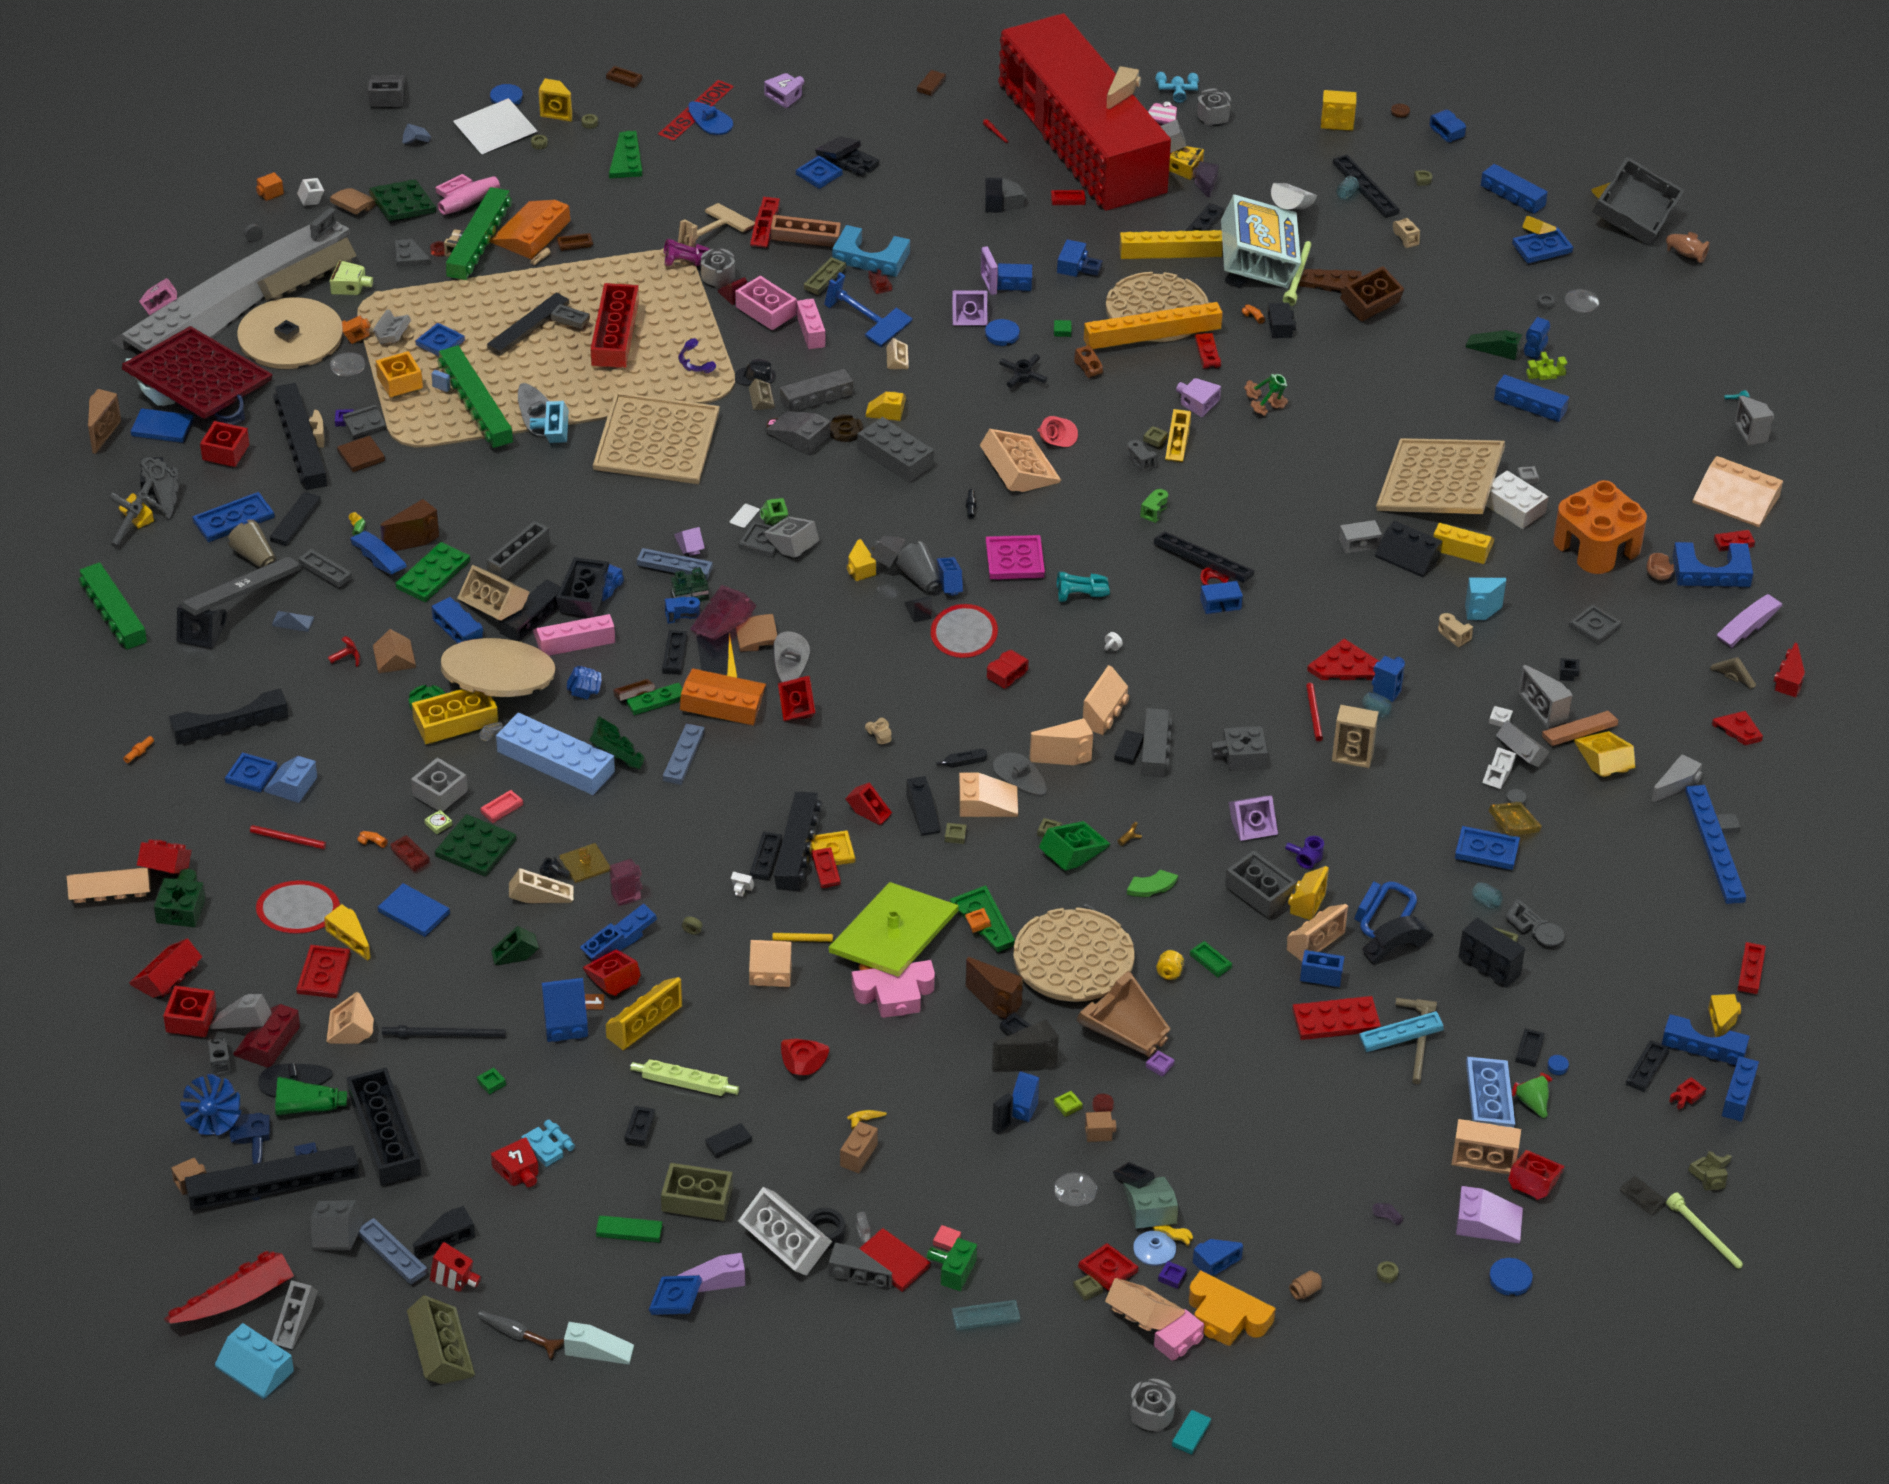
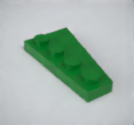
(626, 157)
(998, 933)

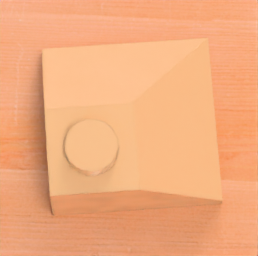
(350, 1021)

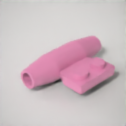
(462, 193)

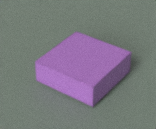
(1160, 1063)

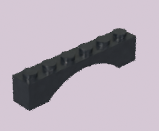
(193, 726)

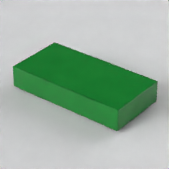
(1210, 959)

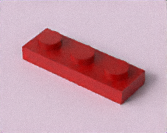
(1751, 968)

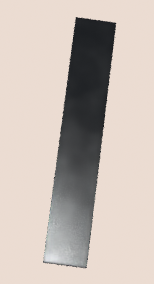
(1367, 186)
(526, 324)
(1204, 557)

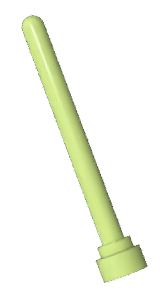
(1291, 296)
(1677, 1203)

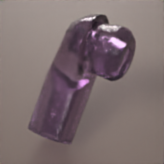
(1387, 1211)

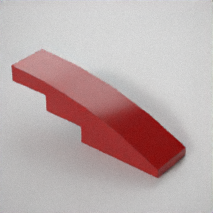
(762, 227)

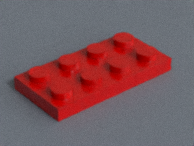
(1335, 1017)

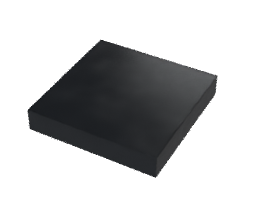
(838, 147)

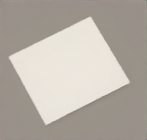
(495, 126)

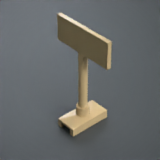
(688, 231)

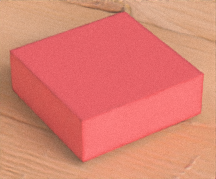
(946, 1237)

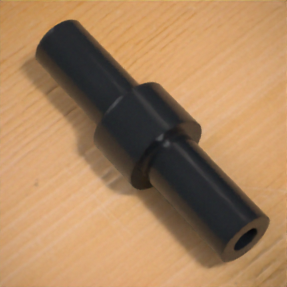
(971, 504)

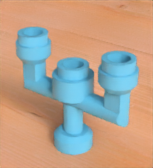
(1177, 84)

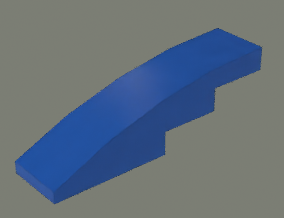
(381, 554)

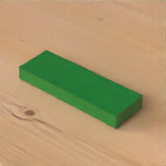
(629, 1229)

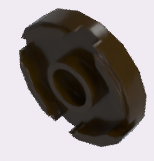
(845, 428)

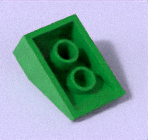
(1072, 844)

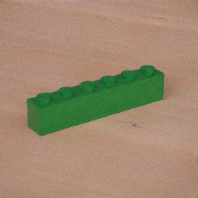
(112, 606)

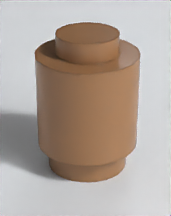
(1305, 1285)

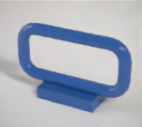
(1373, 899)

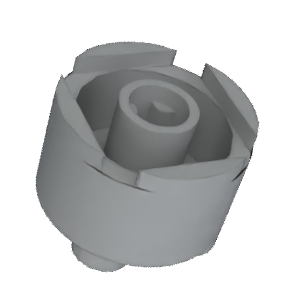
(1213, 107)
(717, 268)
(1152, 1405)

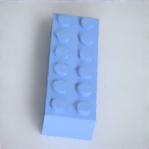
(555, 753)

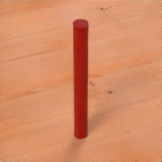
(1314, 712)
(287, 837)

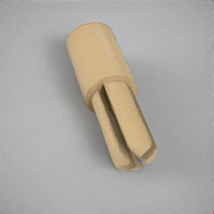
(542, 255)

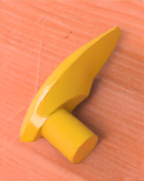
(864, 1115)

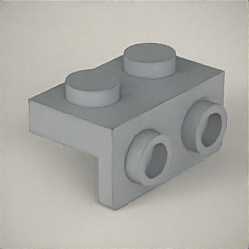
(390, 327)

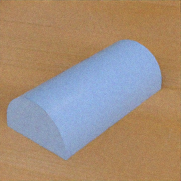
(1490, 1091)

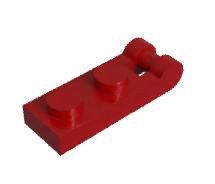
(1207, 350)

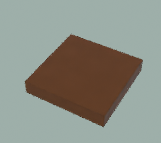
(361, 453)

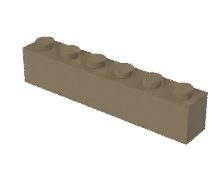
(306, 269)

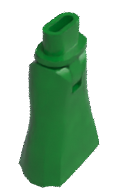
(299, 1097)

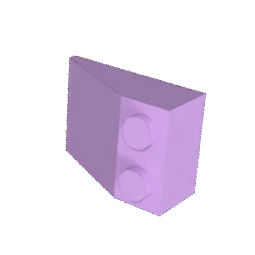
(1488, 1216)

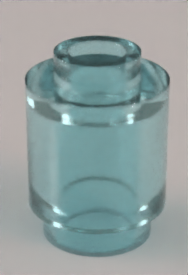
(1347, 187)
(1378, 703)
(1487, 895)

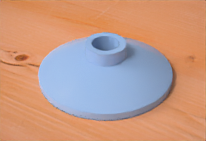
(1153, 1254)

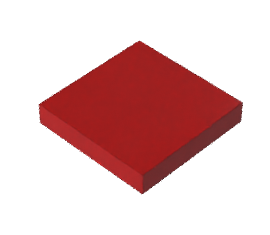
(1106, 1265)

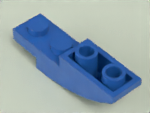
(620, 935)

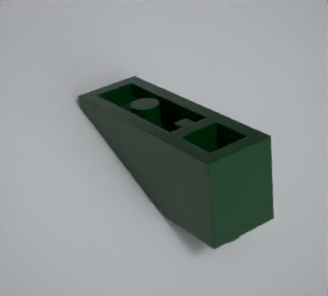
(1498, 343)

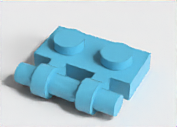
(544, 1147)

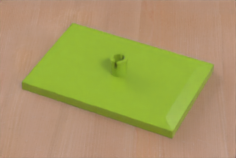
(893, 929)

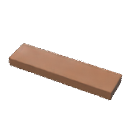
(1580, 728)

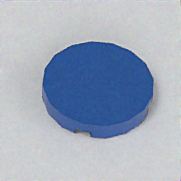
(506, 91)
(1002, 332)
(1510, 1276)

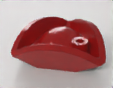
(803, 1056)

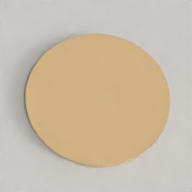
(1153, 293)
(318, 335)
(497, 667)
(1073, 954)

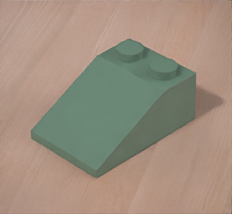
(1152, 1203)

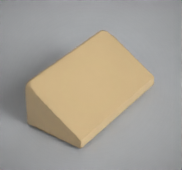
(897, 355)

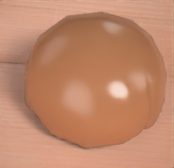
(1659, 566)

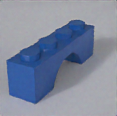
(1682, 1036)

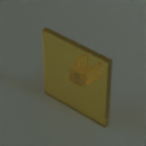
(585, 862)

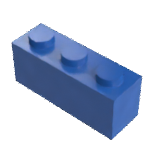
(456, 621)
(1740, 1088)

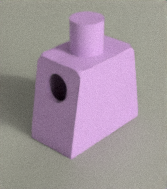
(1199, 395)

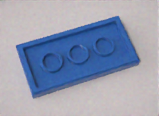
(223, 519)

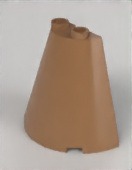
(1127, 1017)

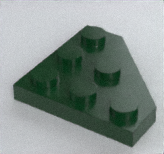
(606, 736)

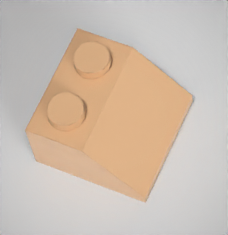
(770, 963)

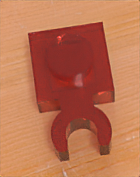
(879, 283)

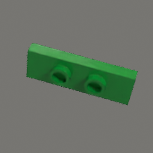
(655, 699)

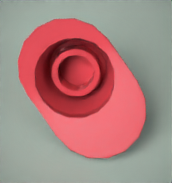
(1058, 431)

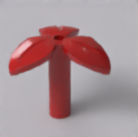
(350, 649)

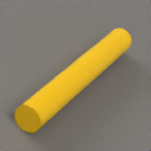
(803, 937)

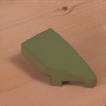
(1707, 1163)

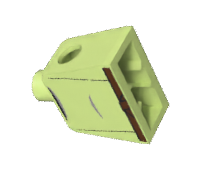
(349, 279)

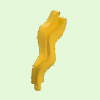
(1176, 1234)

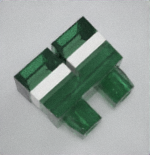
(690, 585)

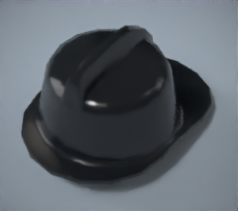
(756, 369)

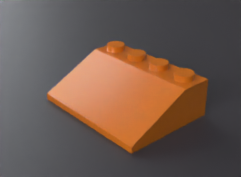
(533, 227)
(722, 696)

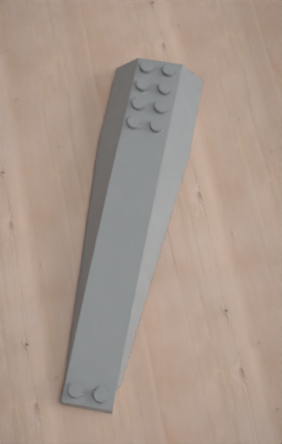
(228, 293)

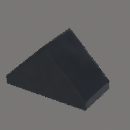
(920, 608)

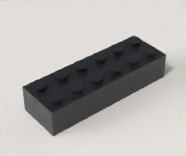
(383, 1126)

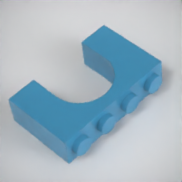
(888, 261)

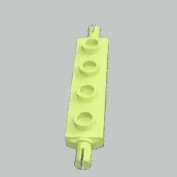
(685, 1077)

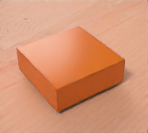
(978, 920)

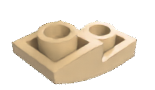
(316, 424)

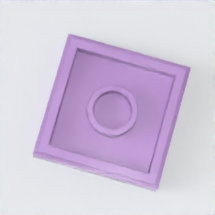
(989, 270)

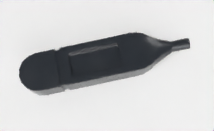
(964, 758)

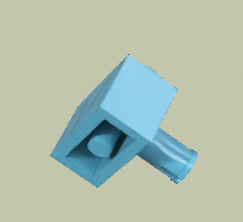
(554, 423)

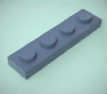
(672, 562)
(683, 754)
(392, 1251)

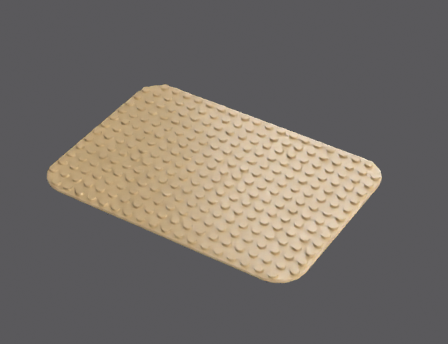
(555, 354)

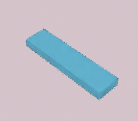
(1401, 1031)

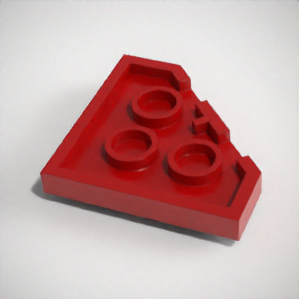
(1343, 662)

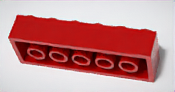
(614, 325)

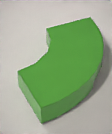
(1144, 887)

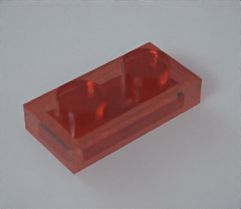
(410, 853)

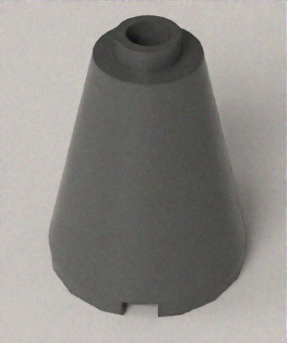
(919, 566)

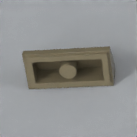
(761, 395)

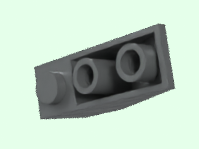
(855, 1265)

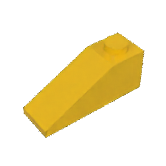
(1178, 435)
(345, 926)

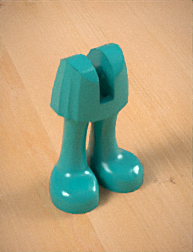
(1094, 585)

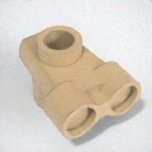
(880, 730)

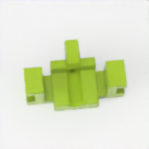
(1547, 371)

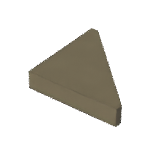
(1735, 671)

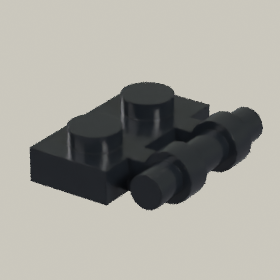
(858, 162)

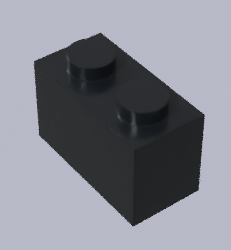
(1281, 320)

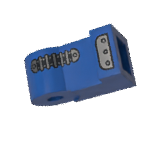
(681, 608)

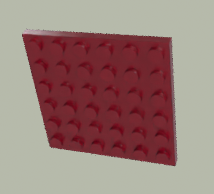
(197, 372)

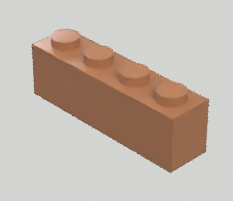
(805, 230)

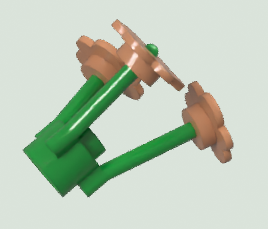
(1277, 383)

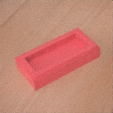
(501, 806)

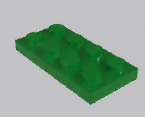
(432, 572)

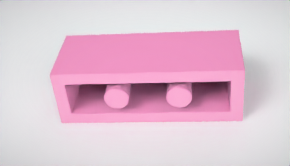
(810, 323)

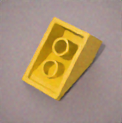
(1606, 753)

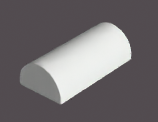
(1291, 197)

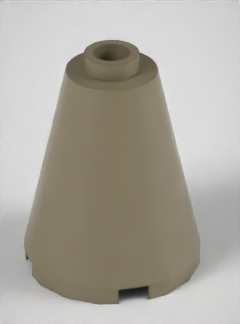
(251, 543)

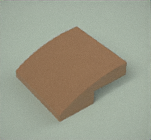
(352, 200)
(756, 632)

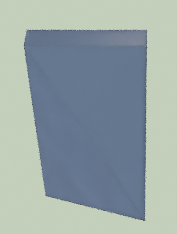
(293, 621)

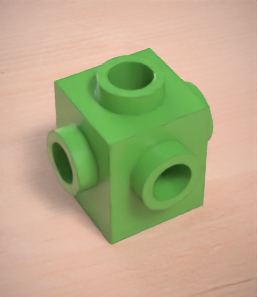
(773, 511)

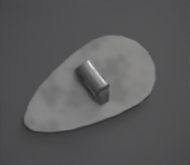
(532, 405)
(790, 655)

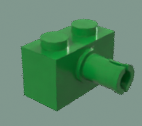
(956, 1263)

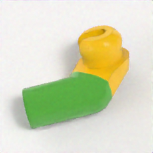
(358, 523)

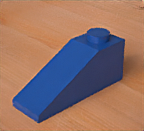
(950, 575)

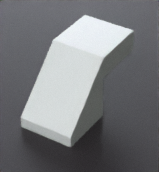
(1500, 768)

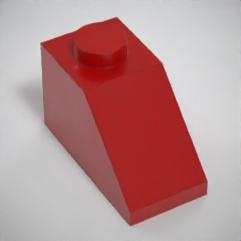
(868, 803)

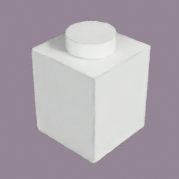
(310, 191)

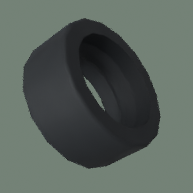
(831, 1216)

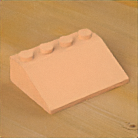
(1018, 460)
(1738, 491)

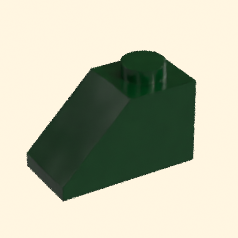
(515, 947)

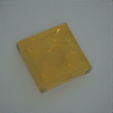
(1515, 818)

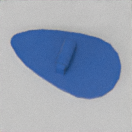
(710, 119)

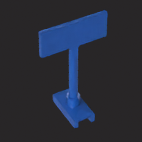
(885, 327)

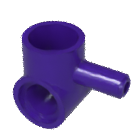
(1310, 853)

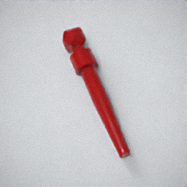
(990, 126)

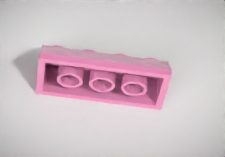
(575, 635)

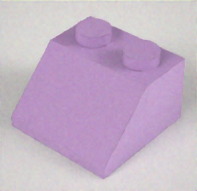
(969, 307)
(1253, 817)

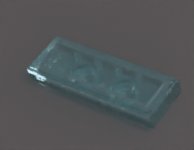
(985, 1315)

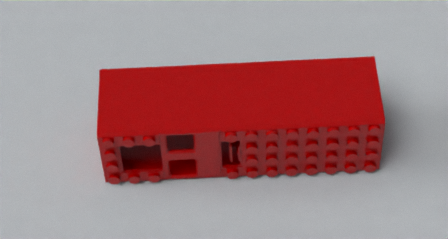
(1064, 92)

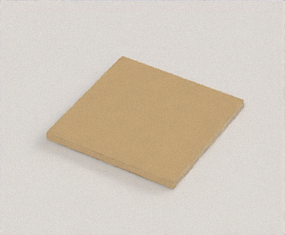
(656, 438)
(1441, 476)

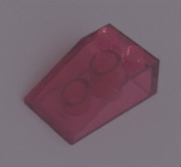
(723, 613)

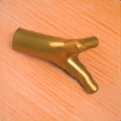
(1130, 834)

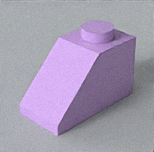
(690, 541)

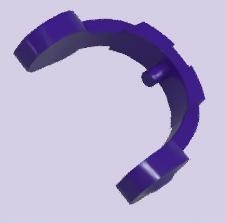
(689, 345)

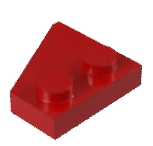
(1739, 727)

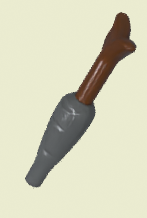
(519, 1331)

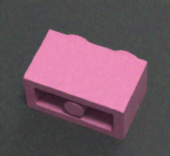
(1179, 1336)

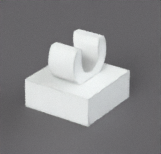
(741, 883)

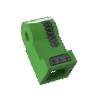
(1154, 504)

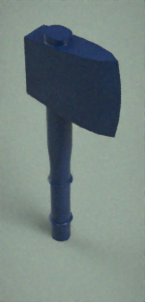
(254, 1130)

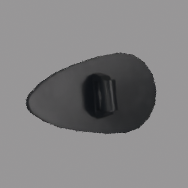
(300, 1072)

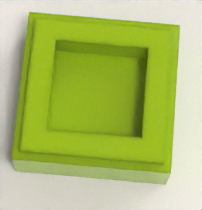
(1068, 1103)

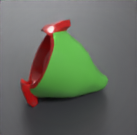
(1534, 1093)

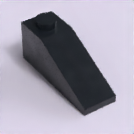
(922, 805)
(450, 1228)

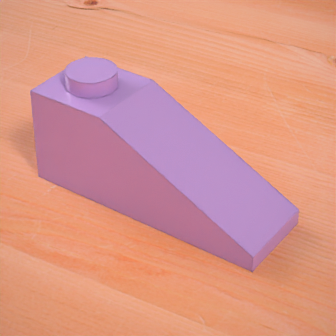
(720, 1272)

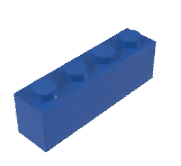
(1514, 188)
(1531, 398)

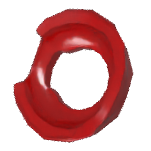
(1208, 573)

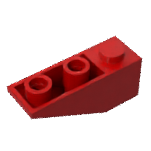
(1791, 673)

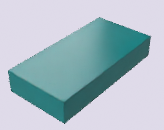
(1191, 1432)

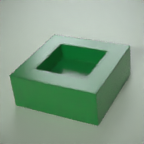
(1062, 328)
(491, 1081)

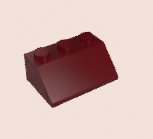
(266, 1042)

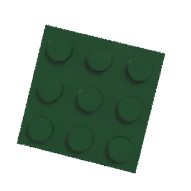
(402, 200)
(475, 845)

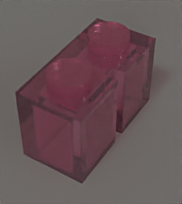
(625, 881)

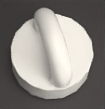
(1113, 641)

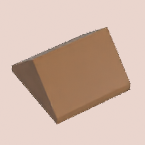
(393, 653)

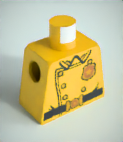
(1185, 160)

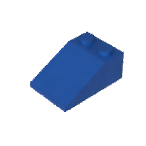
(564, 1010)

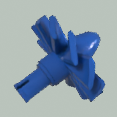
(216, 1110)

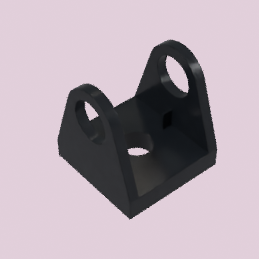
(209, 627)

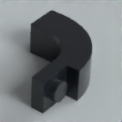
(1394, 933)

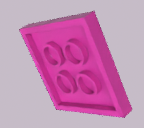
(1015, 557)

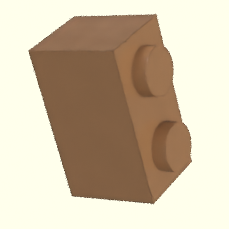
(858, 1147)

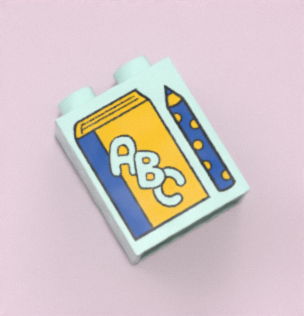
(1260, 241)

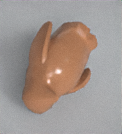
(1688, 246)

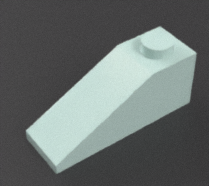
(596, 1344)

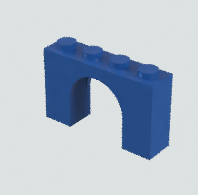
(1693, 573)

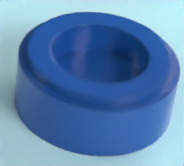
(1558, 1065)

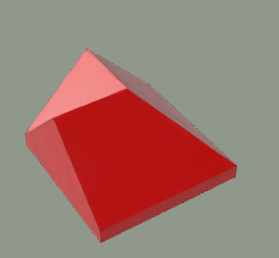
(796, 699)

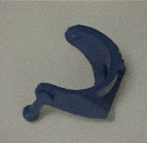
(236, 418)

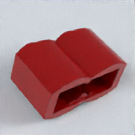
(1007, 668)

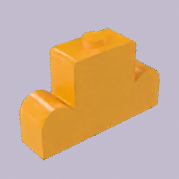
(1228, 1310)

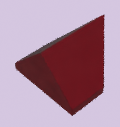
(729, 290)

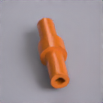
(138, 749)

